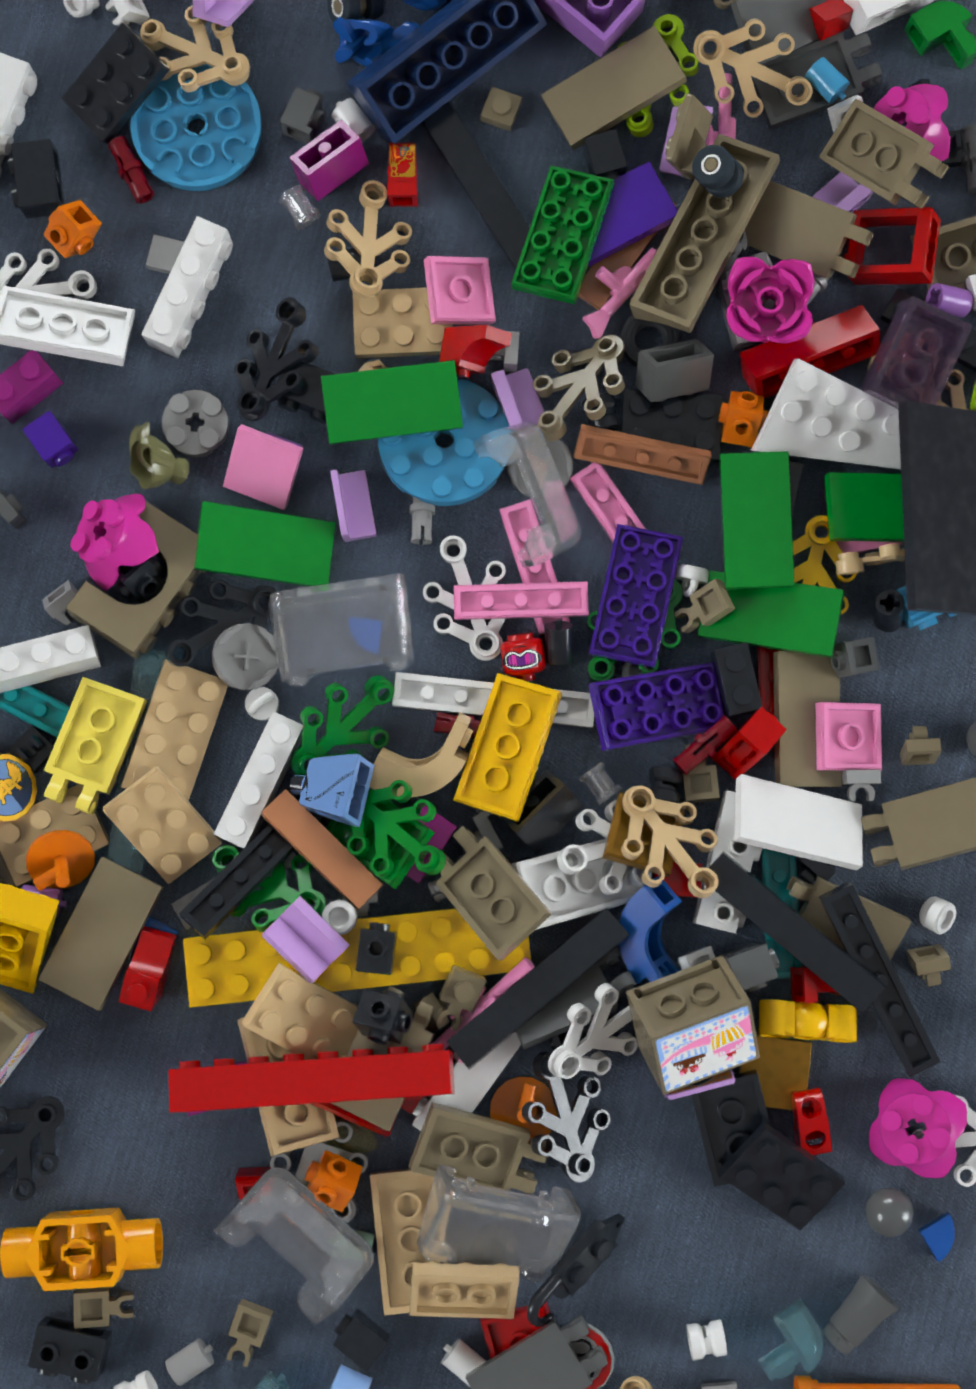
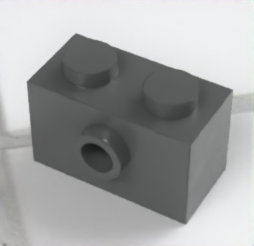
(674, 370)
(753, 965)

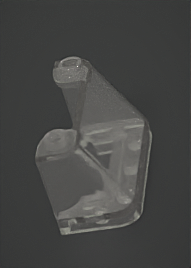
(528, 447)
(341, 627)
(496, 1225)
(305, 1236)

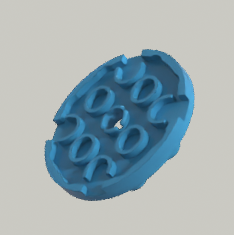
(201, 159)
(450, 473)

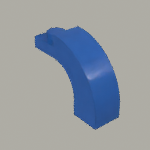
(643, 921)

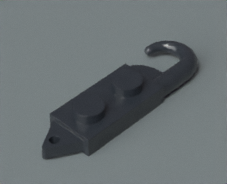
(576, 1266)

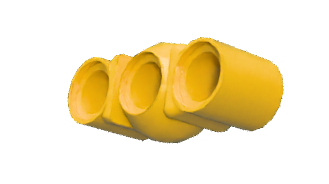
(807, 1021)

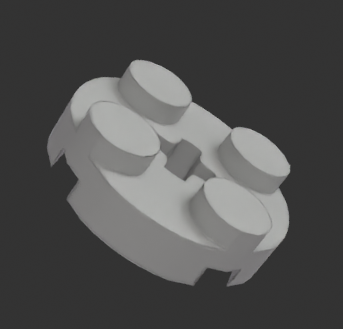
(183, 408)

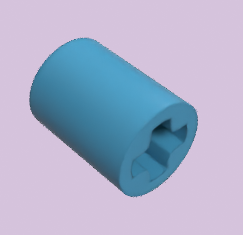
(827, 80)

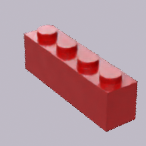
(828, 346)

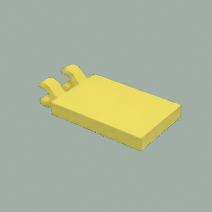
(93, 742)

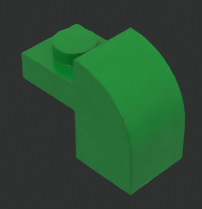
(943, 24)

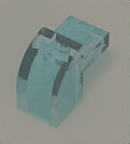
(802, 1342)

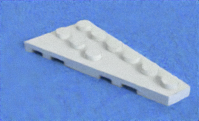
(830, 421)

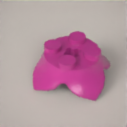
(922, 110)
(786, 283)
(113, 537)
(939, 1110)

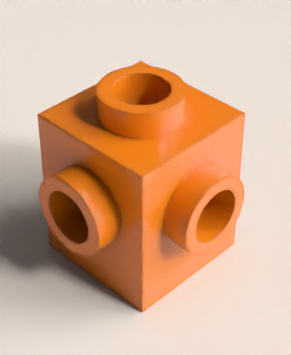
(72, 229)
(742, 418)
(333, 1180)

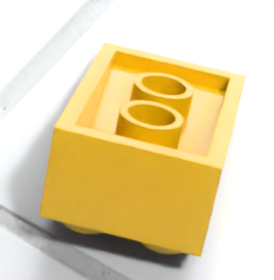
(24, 935)

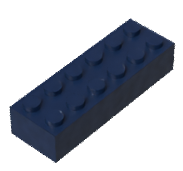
(441, 61)

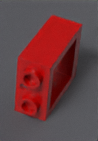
(923, 253)

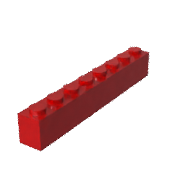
(311, 1081)

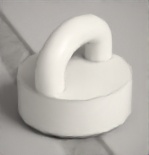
(80, 8)
(691, 577)
(261, 703)
(937, 915)
(340, 916)

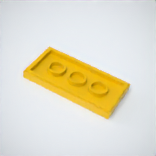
(508, 747)

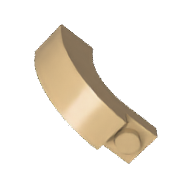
(428, 773)

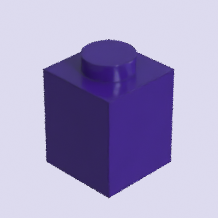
(51, 440)

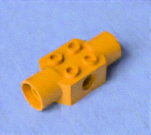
(81, 1248)

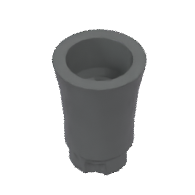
(859, 1315)

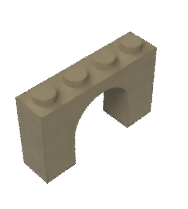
(135, 626)

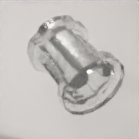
(299, 207)
(600, 783)

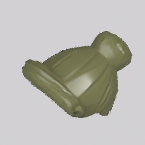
(153, 460)

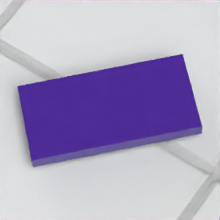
(634, 211)
(636, 596)
(656, 705)

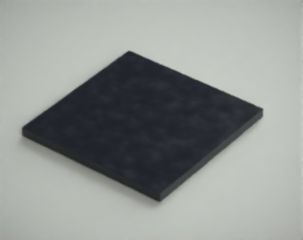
(939, 506)

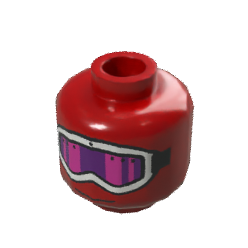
(523, 656)

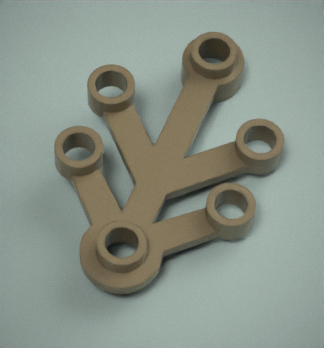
(605, 352)

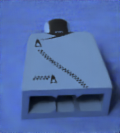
(335, 787)

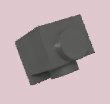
(303, 115)

